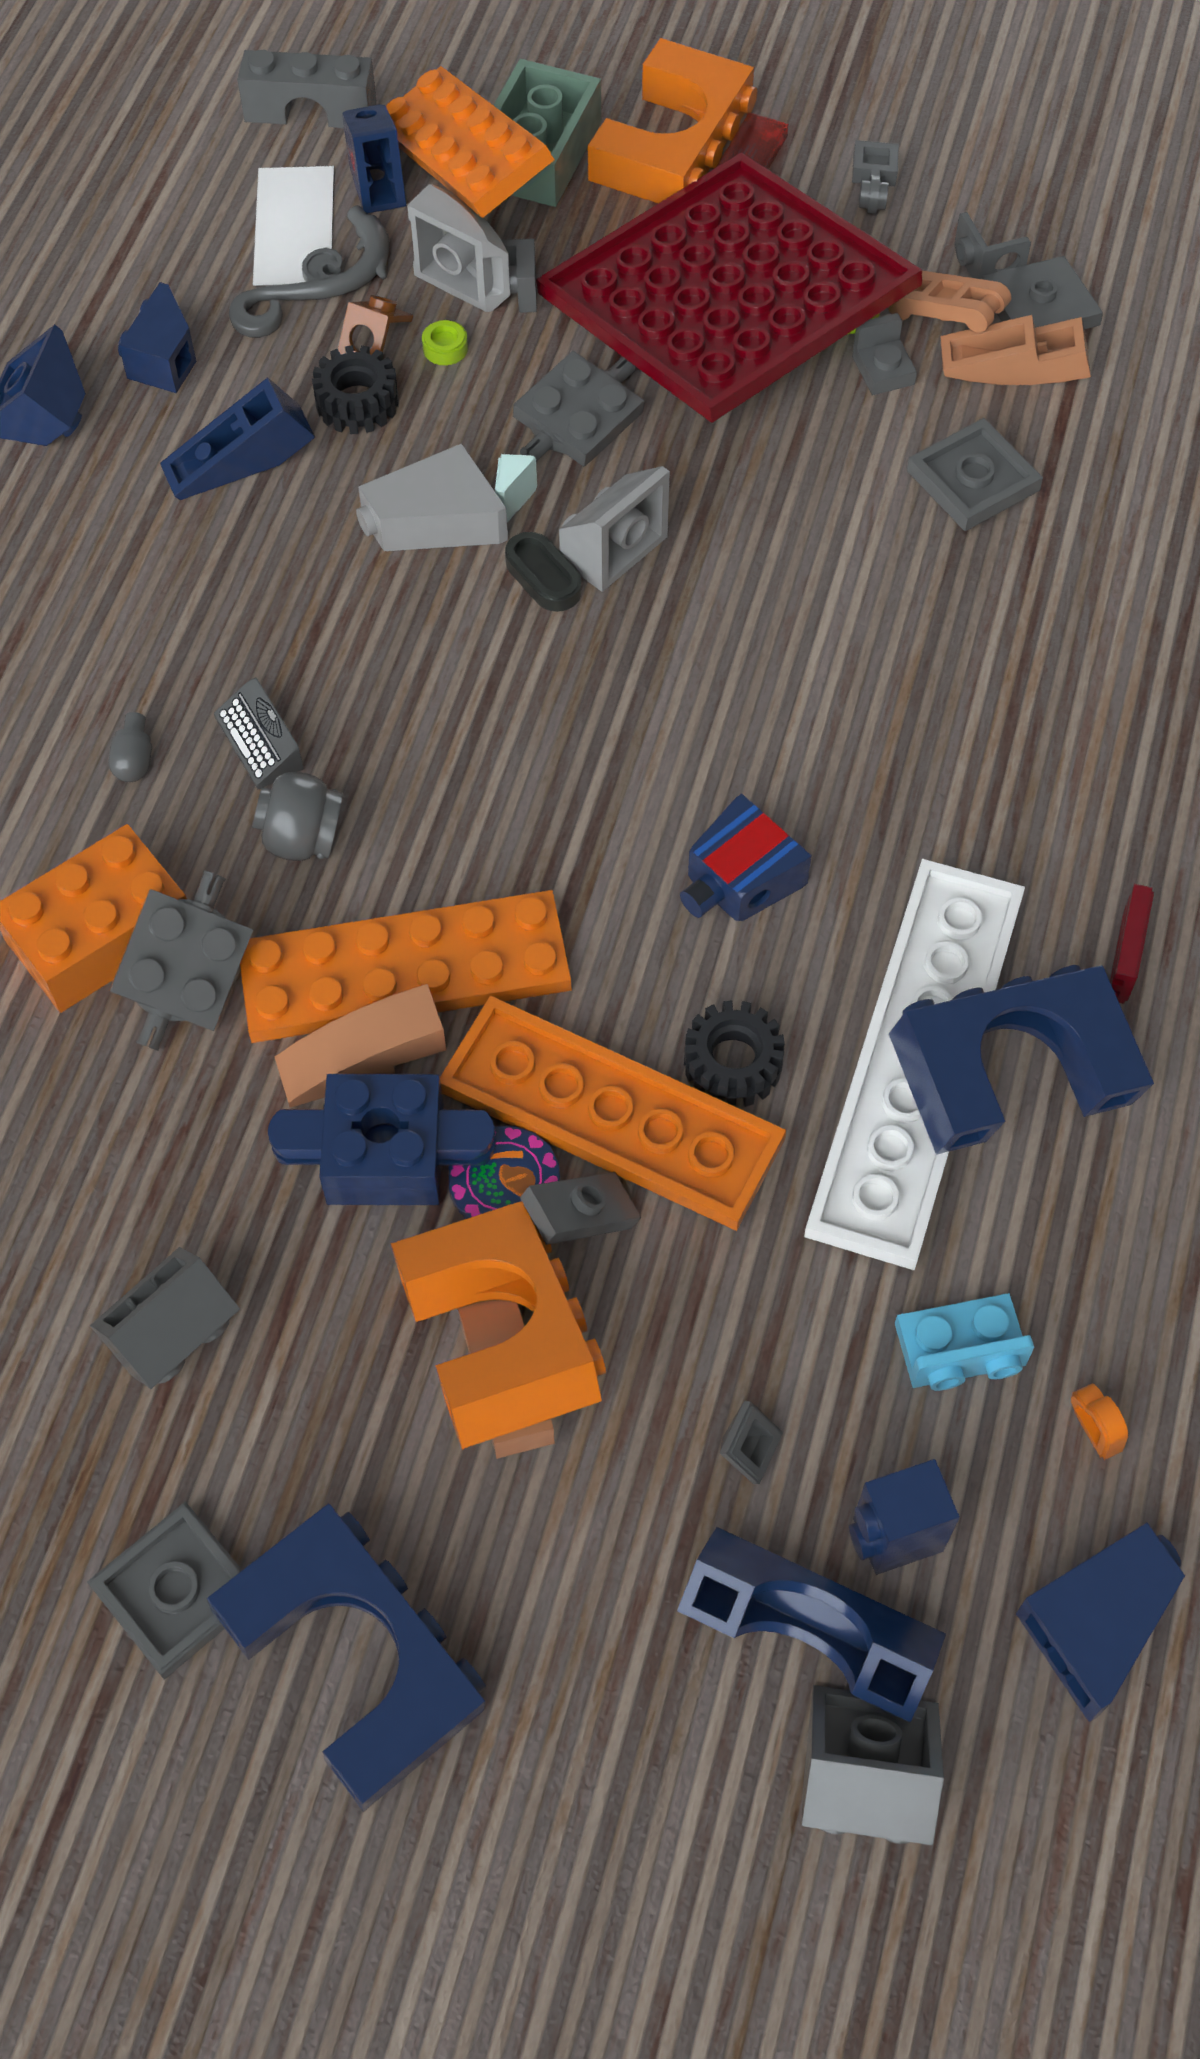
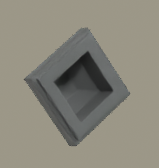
(750, 1442)

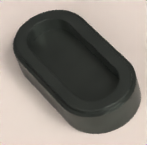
(543, 571)

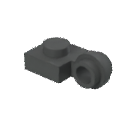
(876, 169)

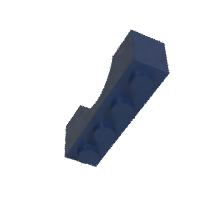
(754, 1590)

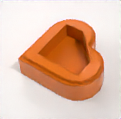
(1100, 1420)

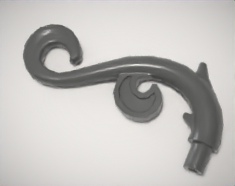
(318, 284)

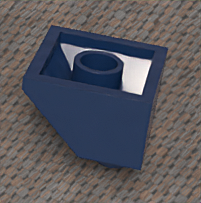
(41, 392)

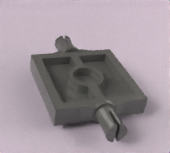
(578, 408)
(181, 960)

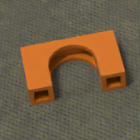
(661, 164)
(535, 1372)

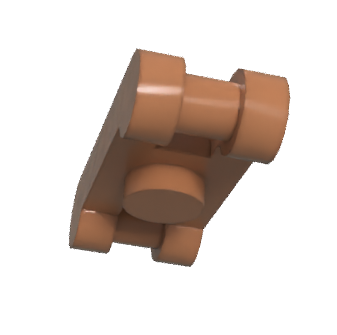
(955, 299)

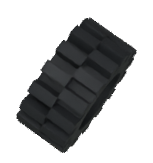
(355, 370)
(738, 1026)

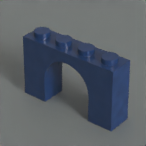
(1068, 1011)
(329, 1567)

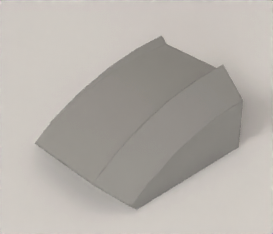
(458, 249)

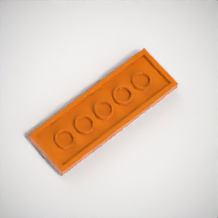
(465, 141)
(461, 951)
(613, 1112)

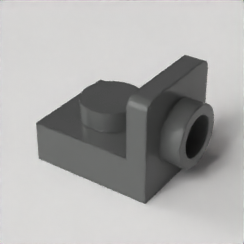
(522, 272)
(882, 355)

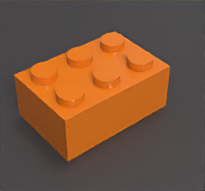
(81, 914)

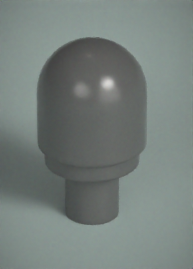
(130, 749)

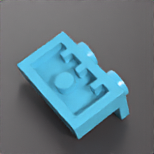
(963, 1342)

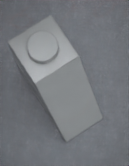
(433, 505)

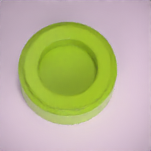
(444, 342)

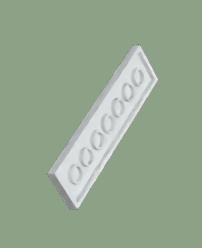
(881, 1160)

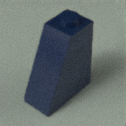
(1103, 1615)

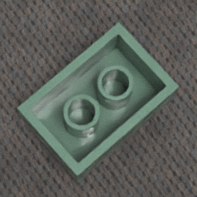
(559, 111)

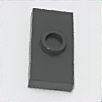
(580, 1207)

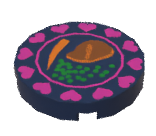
(517, 1163)

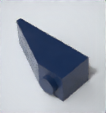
(242, 441)

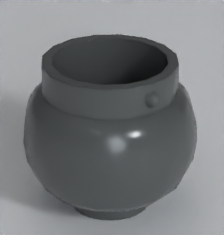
(298, 816)

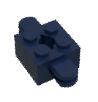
(383, 1161)

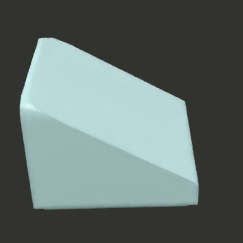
(515, 481)

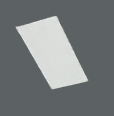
(291, 221)

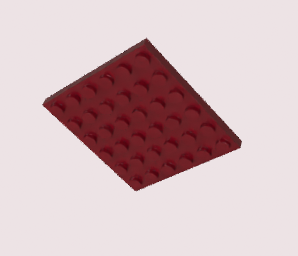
(728, 285)

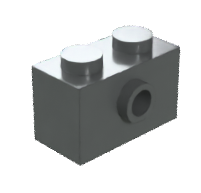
(166, 1318)

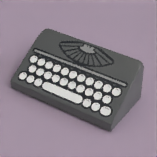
(258, 734)

